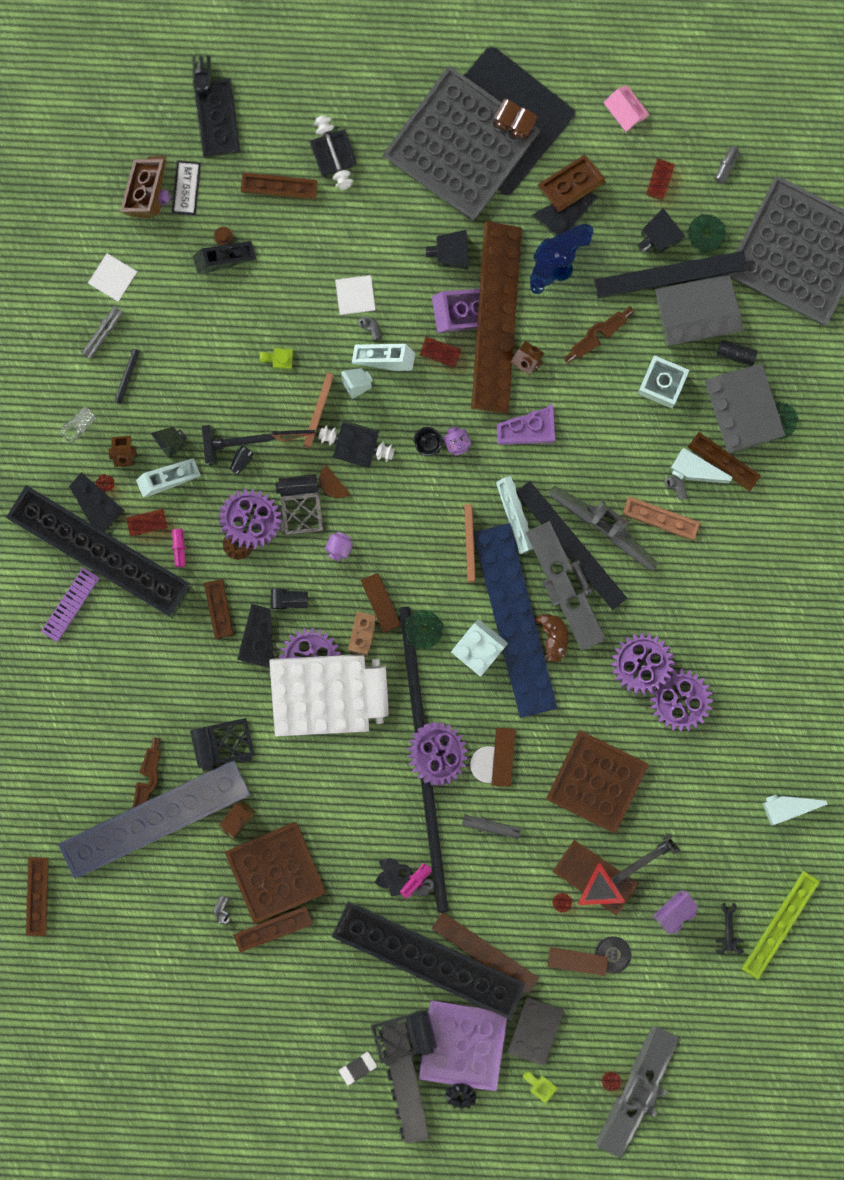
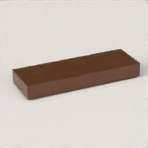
(380, 602)
(218, 609)
(503, 757)
(577, 961)

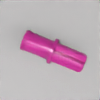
(178, 547)
(416, 880)

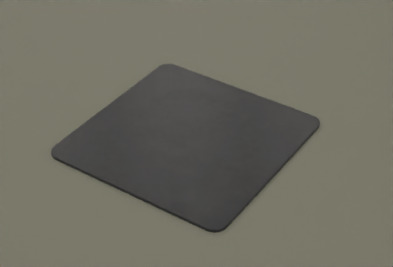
(507, 80)

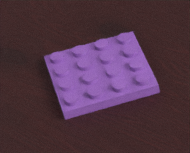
(467, 1046)

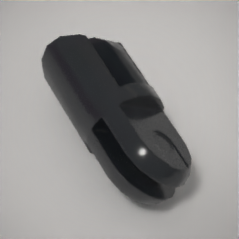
(201, 76)

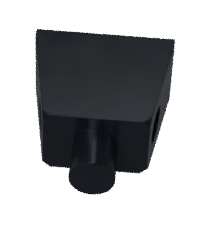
(660, 233)
(450, 250)

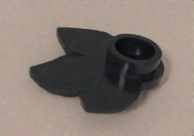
(390, 876)

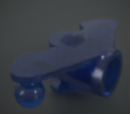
(556, 256)

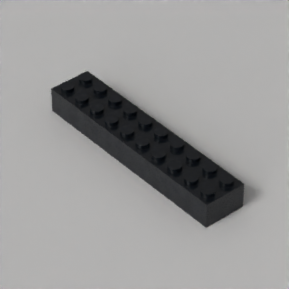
(99, 551)
(429, 960)

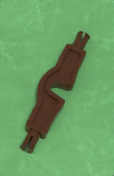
(590, 341)
(149, 769)

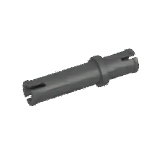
(115, 313)
(491, 826)

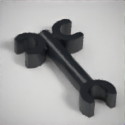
(729, 944)

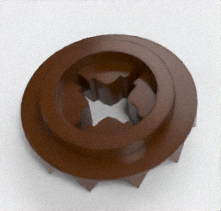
(240, 553)

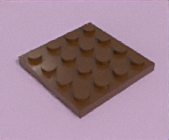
(597, 781)
(275, 872)

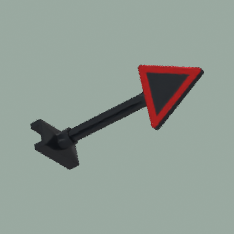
(212, 444)
(602, 888)

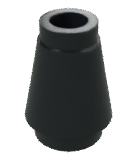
(241, 459)

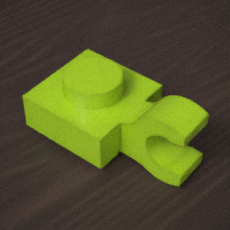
(281, 358)
(541, 1087)

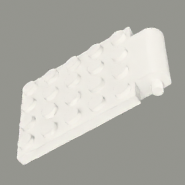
(327, 694)

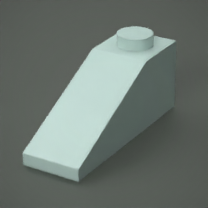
(384, 356)
(356, 381)
(694, 468)
(167, 477)
(784, 808)

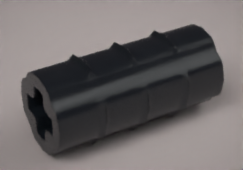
(737, 353)

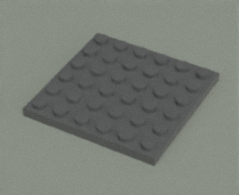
(455, 145)
(796, 251)

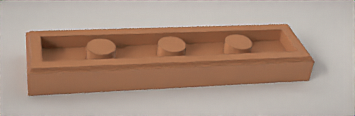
(319, 408)
(661, 518)
(469, 543)

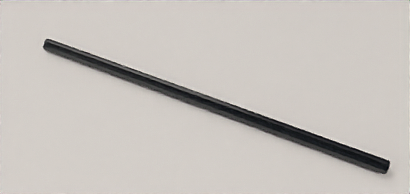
(427, 788)

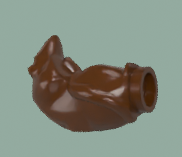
(557, 634)

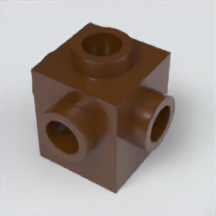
(528, 358)
(122, 451)

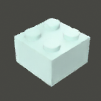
(663, 382)
(479, 647)

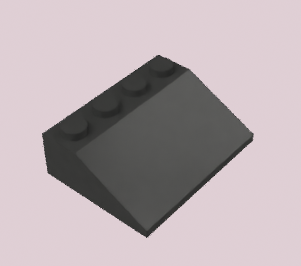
(698, 310)
(745, 408)

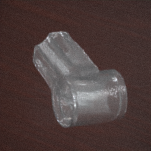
(80, 423)

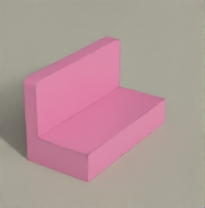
(626, 108)

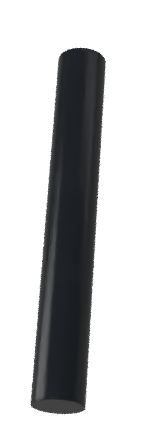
(126, 377)

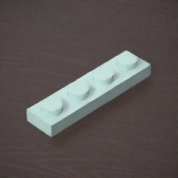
(514, 514)

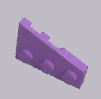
(528, 429)

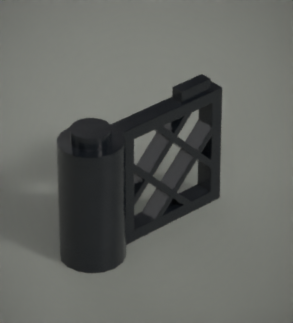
(298, 488)
(206, 747)
(420, 1033)

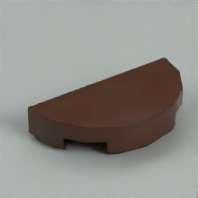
(331, 485)

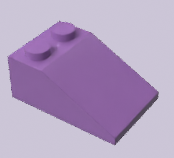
(456, 310)
(676, 912)

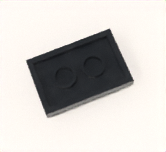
(535, 1031)

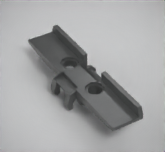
(616, 532)
(559, 587)
(638, 1093)

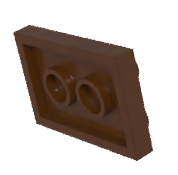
(571, 183)

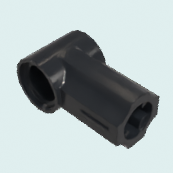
(288, 599)

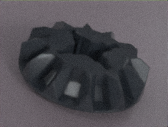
(468, 1093)

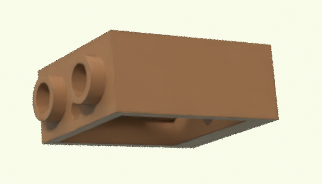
(364, 625)

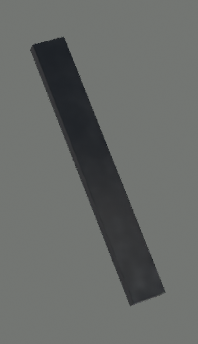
(670, 274)
(572, 546)

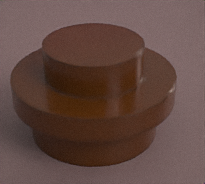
(223, 236)

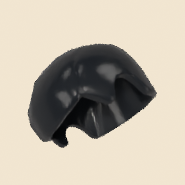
(428, 441)

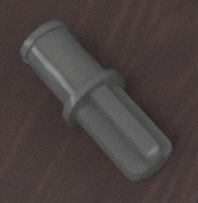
(727, 165)

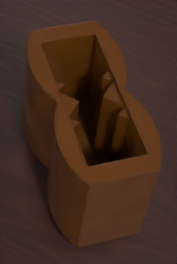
(516, 119)

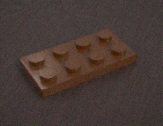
(578, 866)

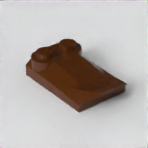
(144, 188)

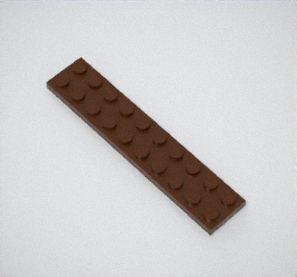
(496, 318)

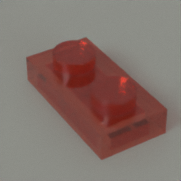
(660, 179)
(440, 352)
(146, 522)

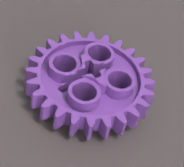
(232, 512)
(315, 640)
(658, 671)
(696, 692)
(451, 747)

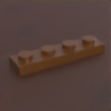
(279, 186)
(724, 461)
(37, 896)
(272, 929)

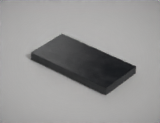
(218, 120)

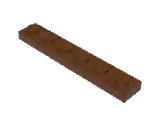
(482, 950)

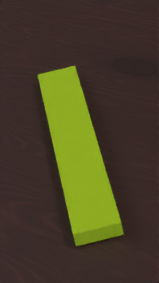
(780, 925)

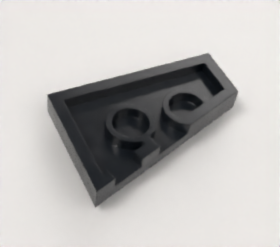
(564, 220)
(95, 503)
(257, 637)

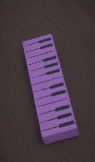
(70, 604)

